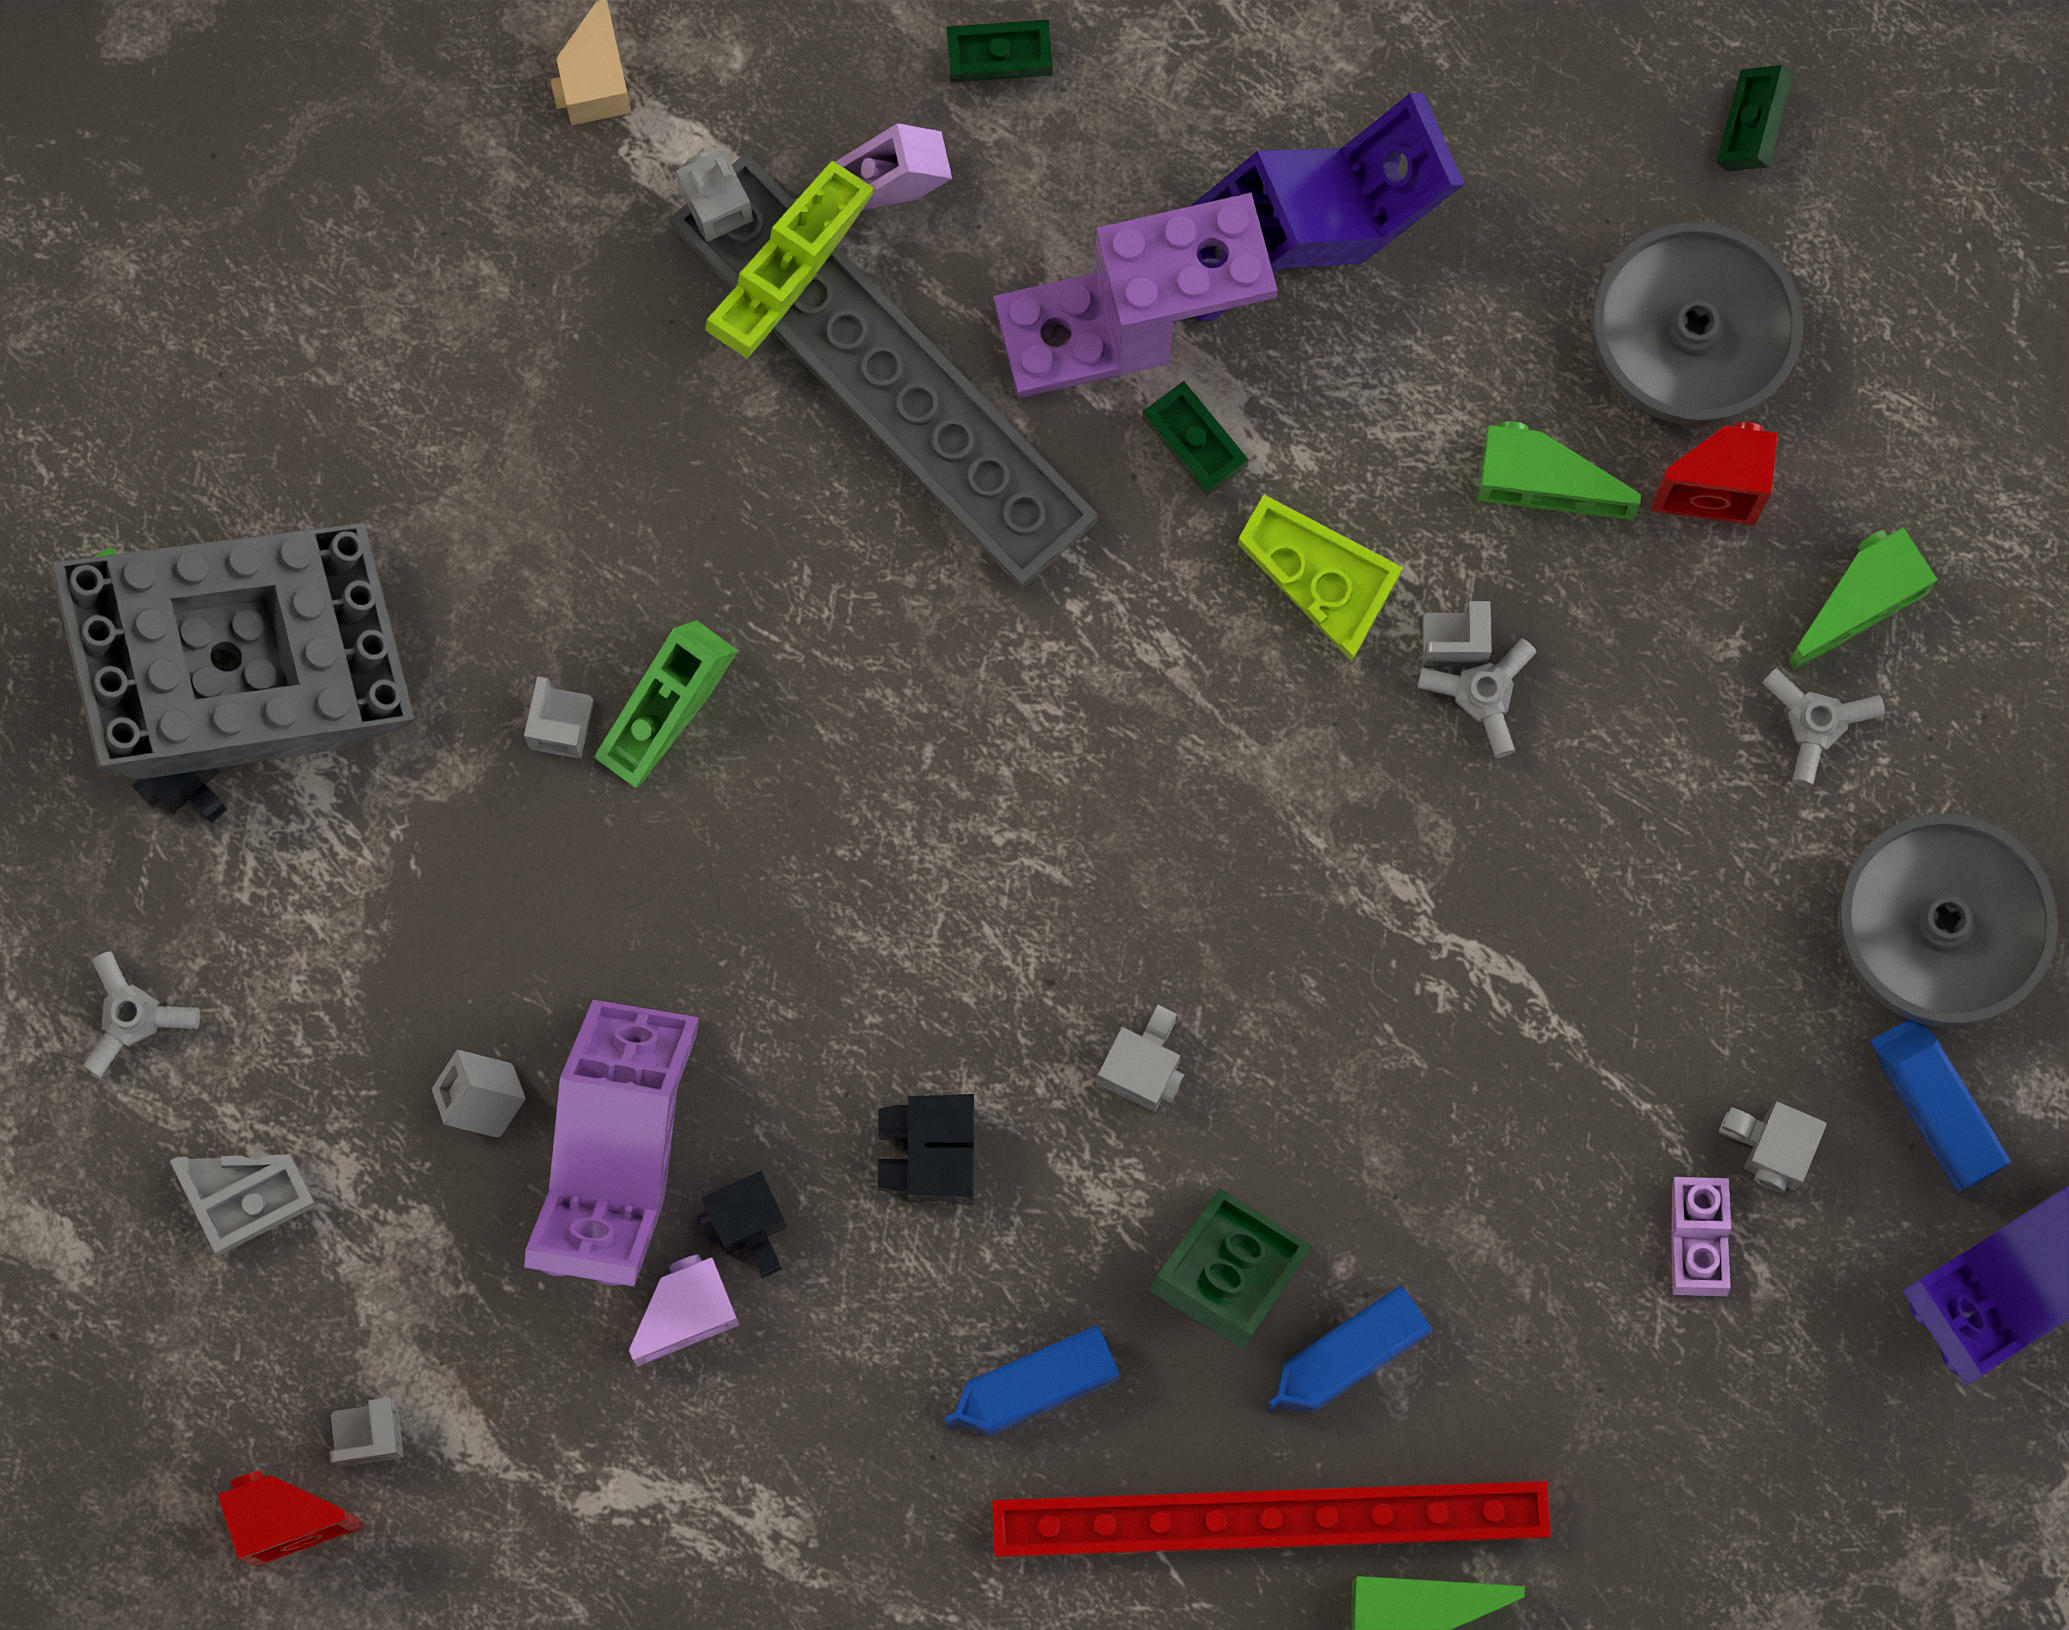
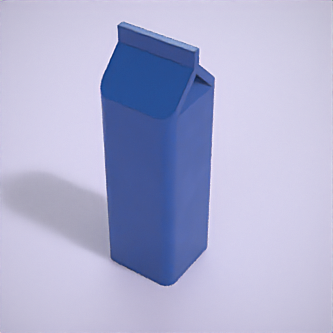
(1939, 1104)
(1350, 1353)
(1036, 1383)

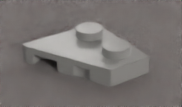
(242, 1195)

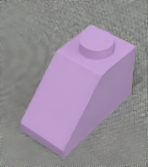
(900, 164)
(683, 1310)

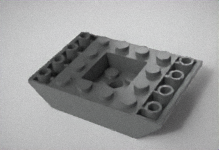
(291, 609)

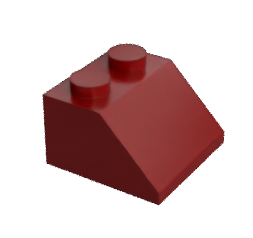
(1721, 477)
(279, 1519)

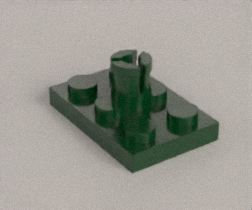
(1230, 1269)

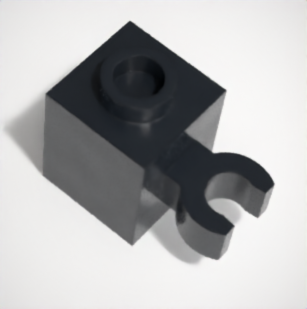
(180, 788)
(744, 1217)

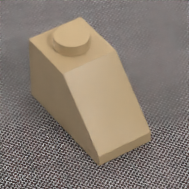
(591, 71)

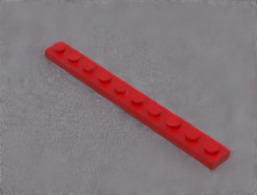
(1271, 1519)

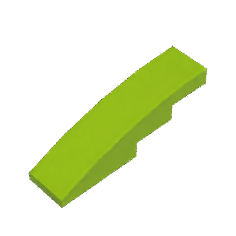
(790, 259)

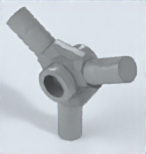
(1484, 692)
(1817, 721)
(130, 1015)

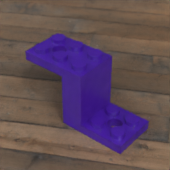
(1347, 199)
(1999, 1291)

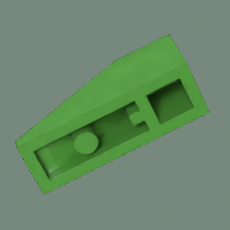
(1540, 473)
(1878, 583)
(665, 700)
(1425, 1603)

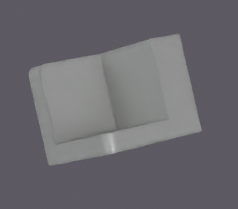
(1458, 637)
(558, 720)
(478, 1093)
(366, 1434)

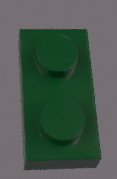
(999, 51)
(1755, 118)
(1195, 438)

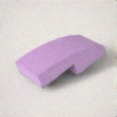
(1700, 1236)

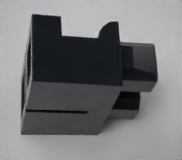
(939, 1148)

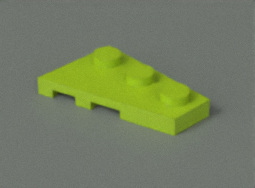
(1320, 571)

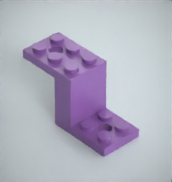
(1139, 286)
(611, 1143)

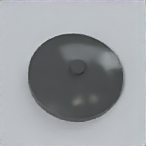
(1697, 324)
(1947, 920)

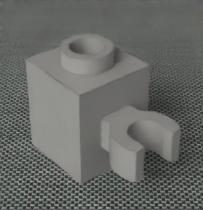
(714, 194)
(1141, 1066)
(1780, 1144)

